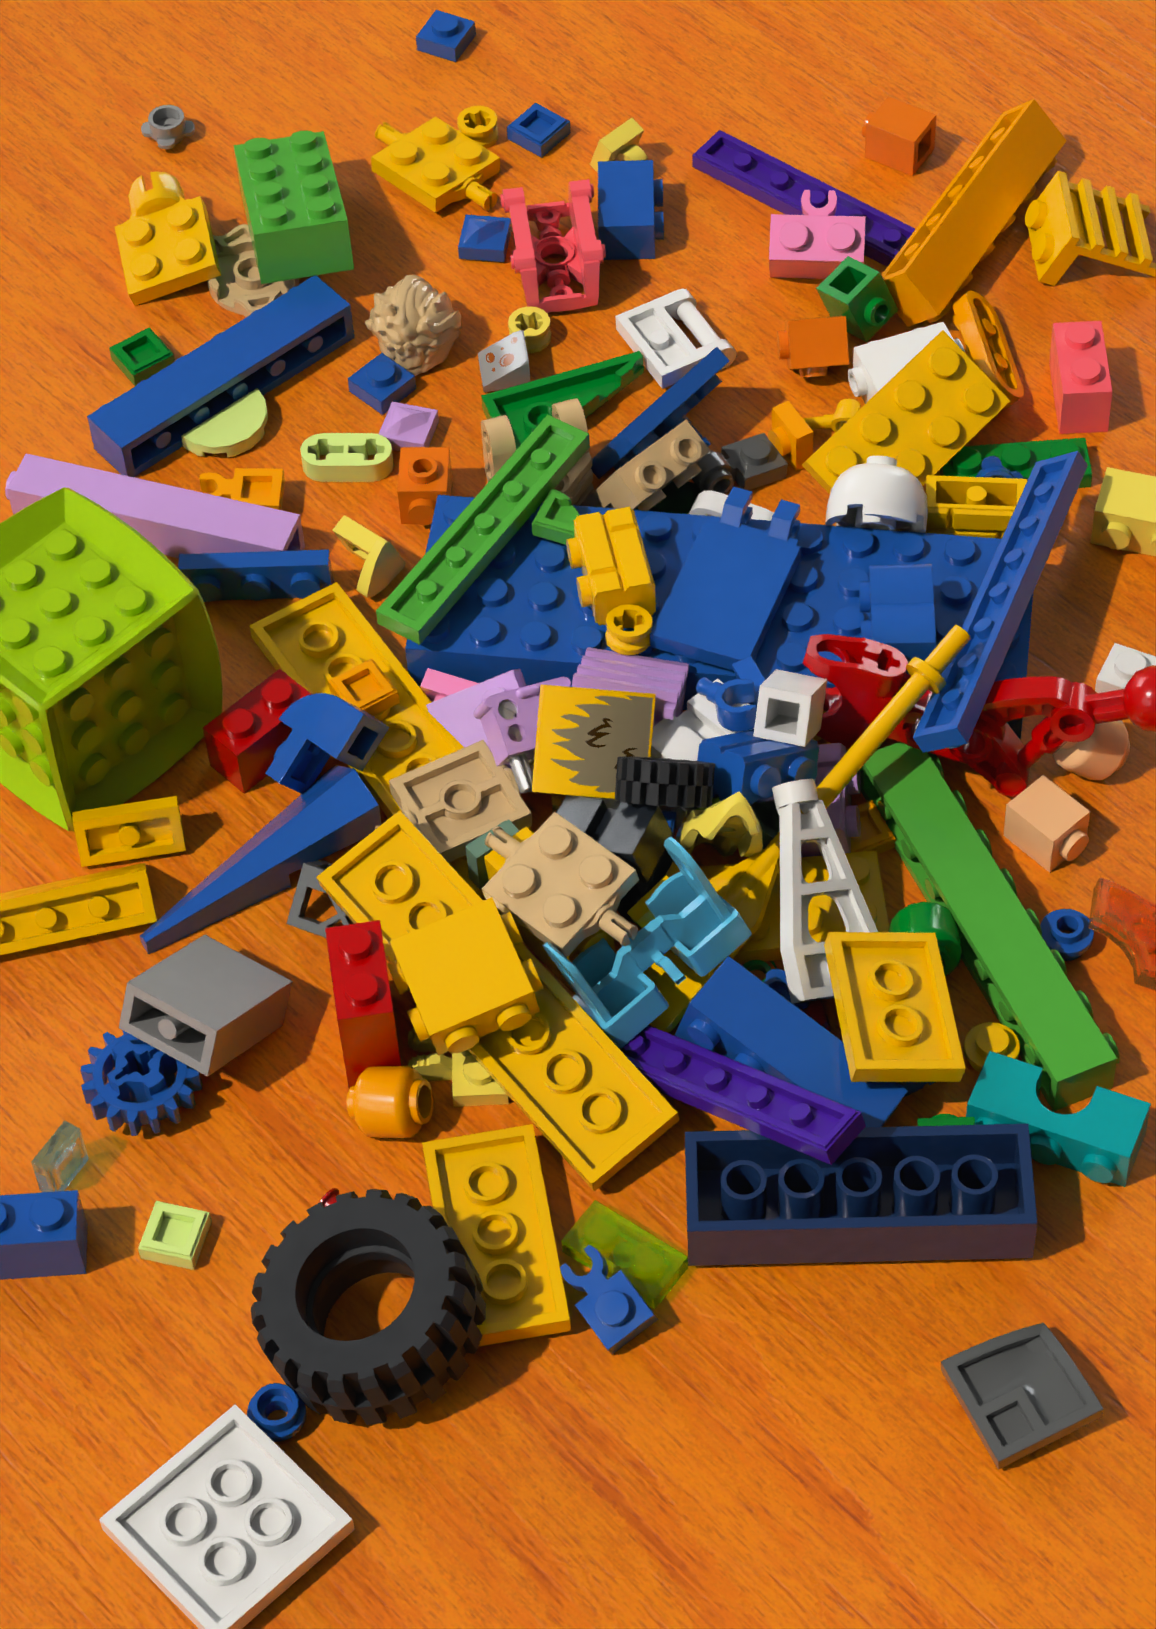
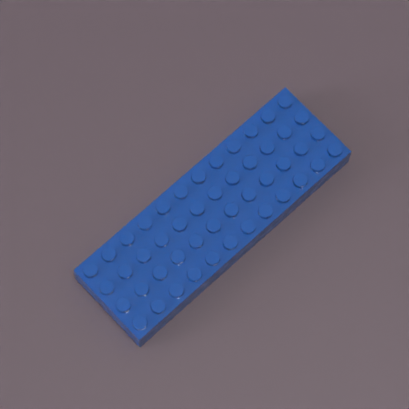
(531, 619)

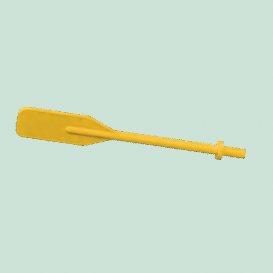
(751, 881)

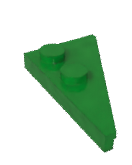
(532, 401)

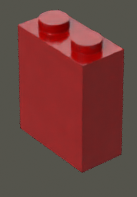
(362, 997)

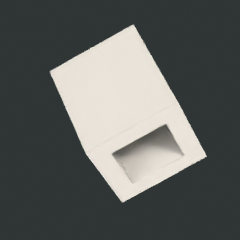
(790, 707)

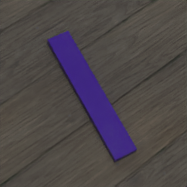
(782, 188)
(744, 1095)

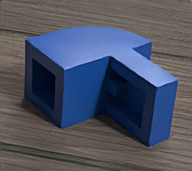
(321, 729)

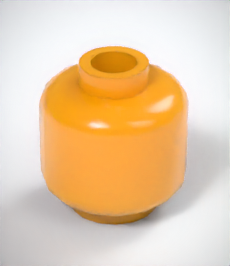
(390, 1102)

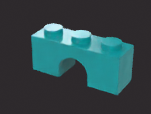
(1095, 1141)

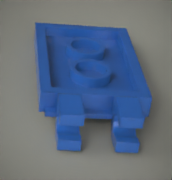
(730, 585)

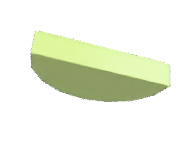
(231, 429)

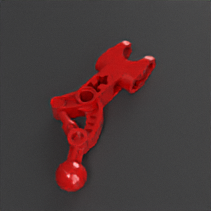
(877, 671)

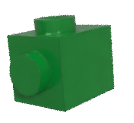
(859, 295)

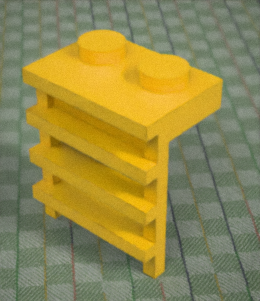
(1067, 225)

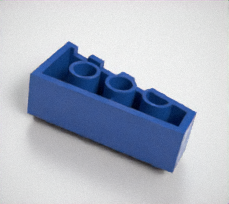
(765, 1031)

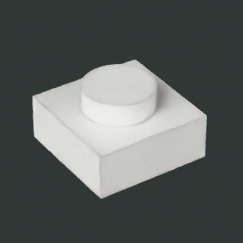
(1120, 667)

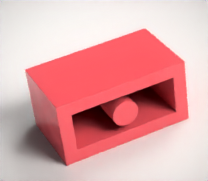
(1080, 377)

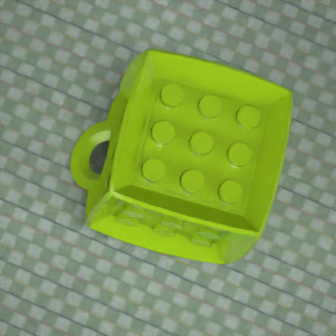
(98, 659)

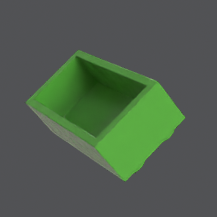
(293, 207)

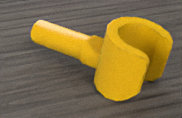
(845, 410)

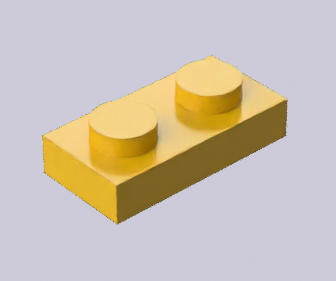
(129, 831)

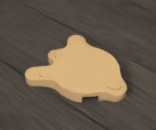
(239, 283)

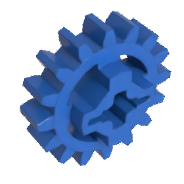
(137, 1085)

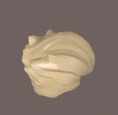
(414, 324)

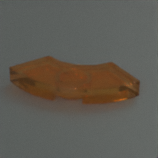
(1129, 924)

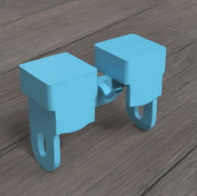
(687, 921)

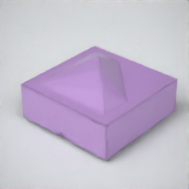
(409, 425)

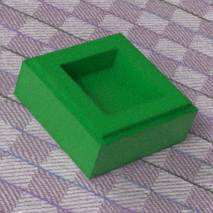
(141, 356)

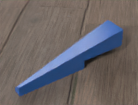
(315, 825)

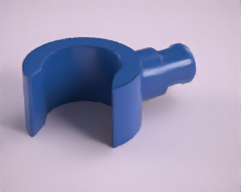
(726, 696)

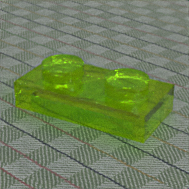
(642, 1257)

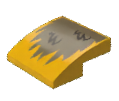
(585, 734)

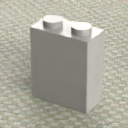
(205, 1004)

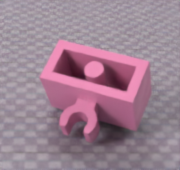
(814, 242)

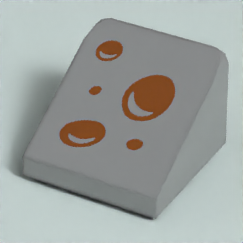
(505, 363)

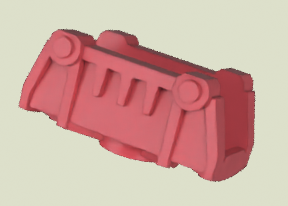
(578, 246)

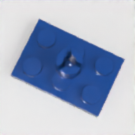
(662, 415)

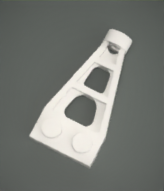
(801, 955)

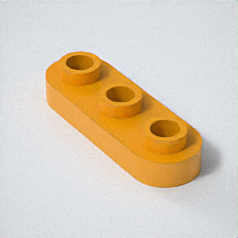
(987, 343)

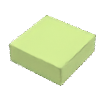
(175, 1235)

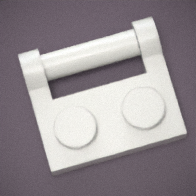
(662, 343)

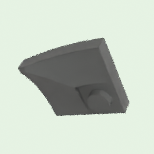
(1021, 1392)

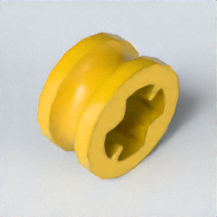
(479, 125)
(628, 641)

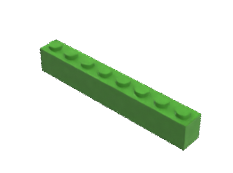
(998, 936)

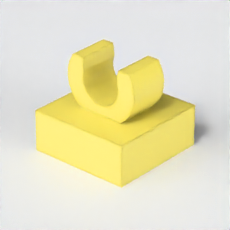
(620, 145)

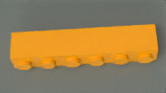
(972, 213)

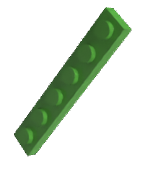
(482, 529)

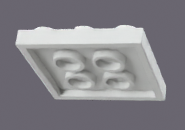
(227, 1524)

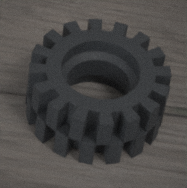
(664, 782)

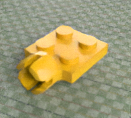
(165, 240)

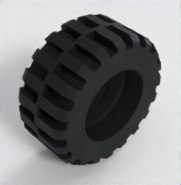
(331, 1254)

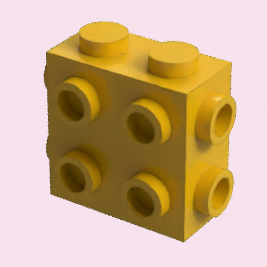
(465, 977)

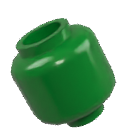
(932, 918)

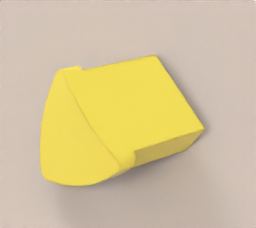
(380, 556)

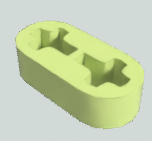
(347, 457)

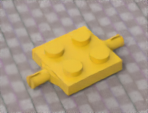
(436, 164)

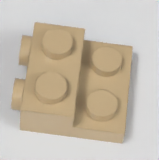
(643, 477)

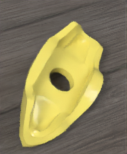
(724, 826)

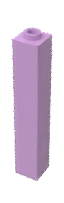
(164, 514)

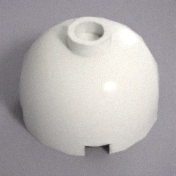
(878, 498)

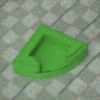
(555, 518)

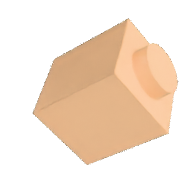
(1047, 824)

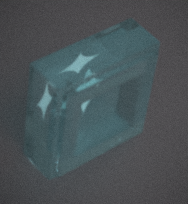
(60, 1159)

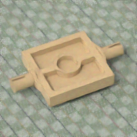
(460, 798)
(561, 884)

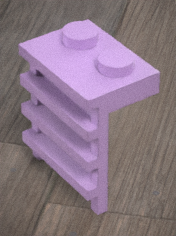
(636, 673)

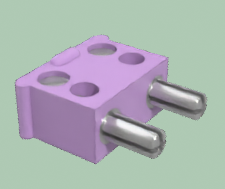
(512, 726)

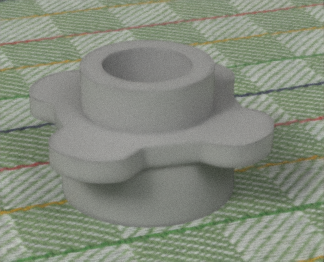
(167, 126)

